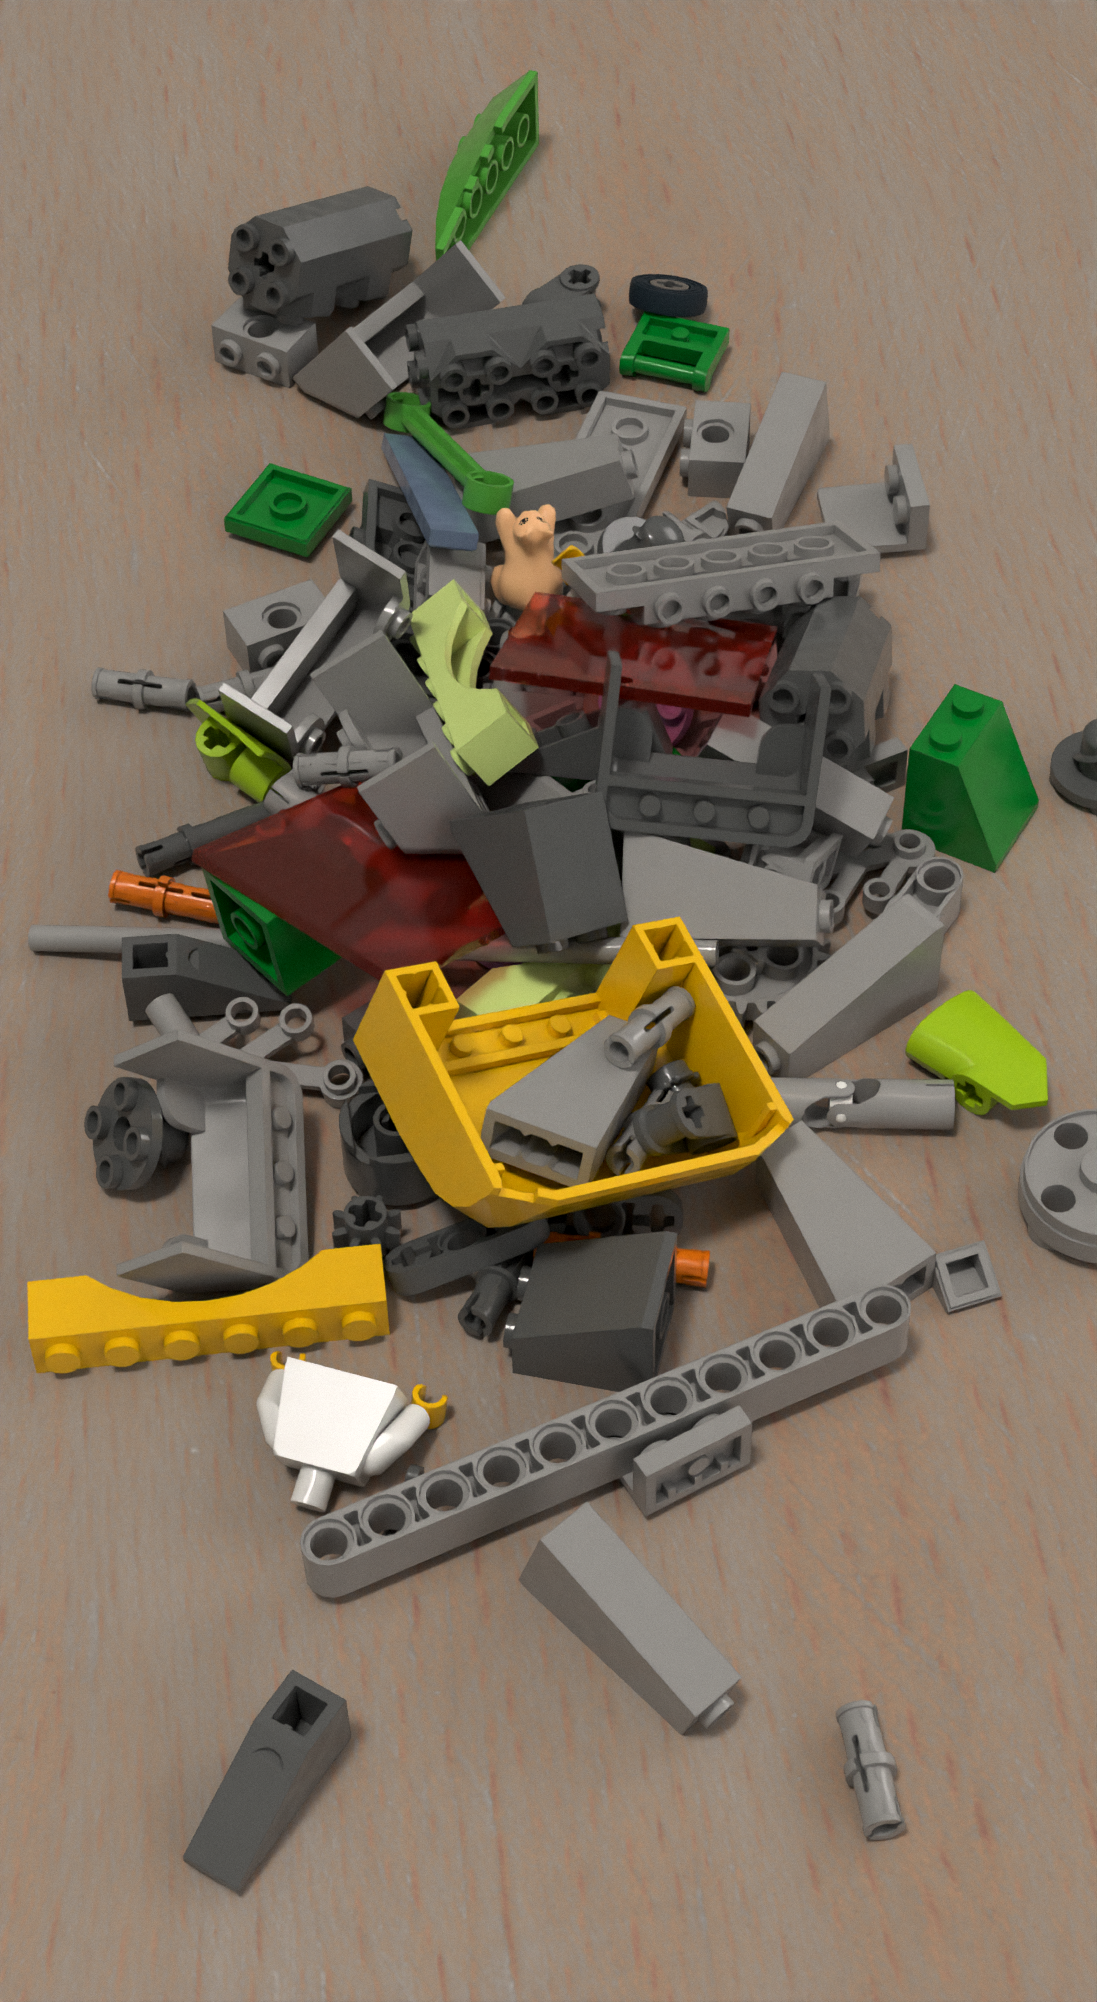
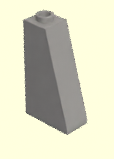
(781, 455)
(566, 474)
(843, 800)
(720, 896)
(854, 993)
(567, 1109)
(837, 1223)
(629, 1620)

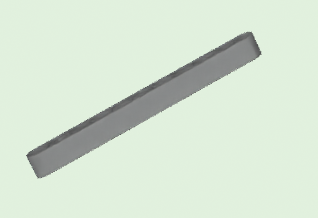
(591, 1457)

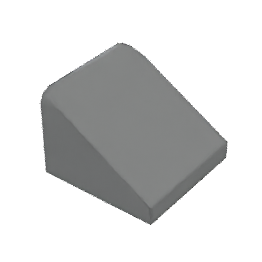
(964, 1277)

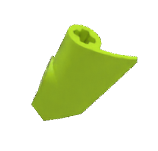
(235, 754)
(981, 1054)

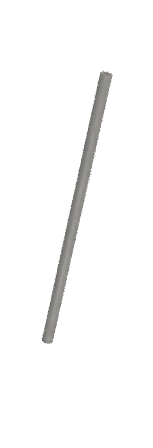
(109, 940)

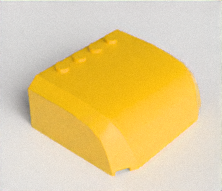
(447, 1071)

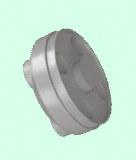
(1061, 1185)

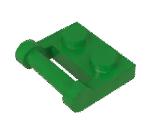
(677, 341)

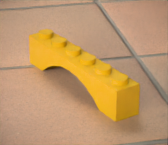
(90, 1325)

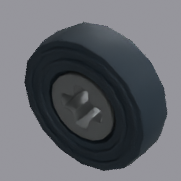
(668, 295)

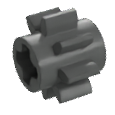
(367, 1223)

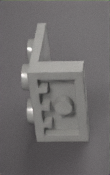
(885, 514)
(689, 1461)

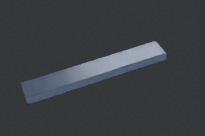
(430, 494)

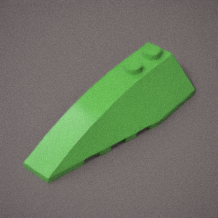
(488, 163)

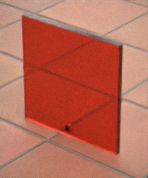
(684, 665)
(347, 890)

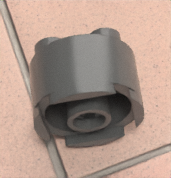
(375, 1153)

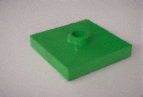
(288, 510)

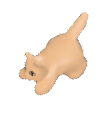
(528, 557)

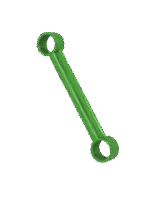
(483, 489)

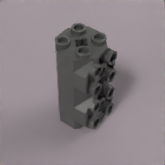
(319, 255)
(490, 359)
(855, 658)

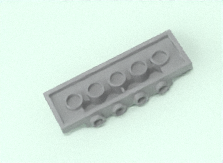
(722, 573)

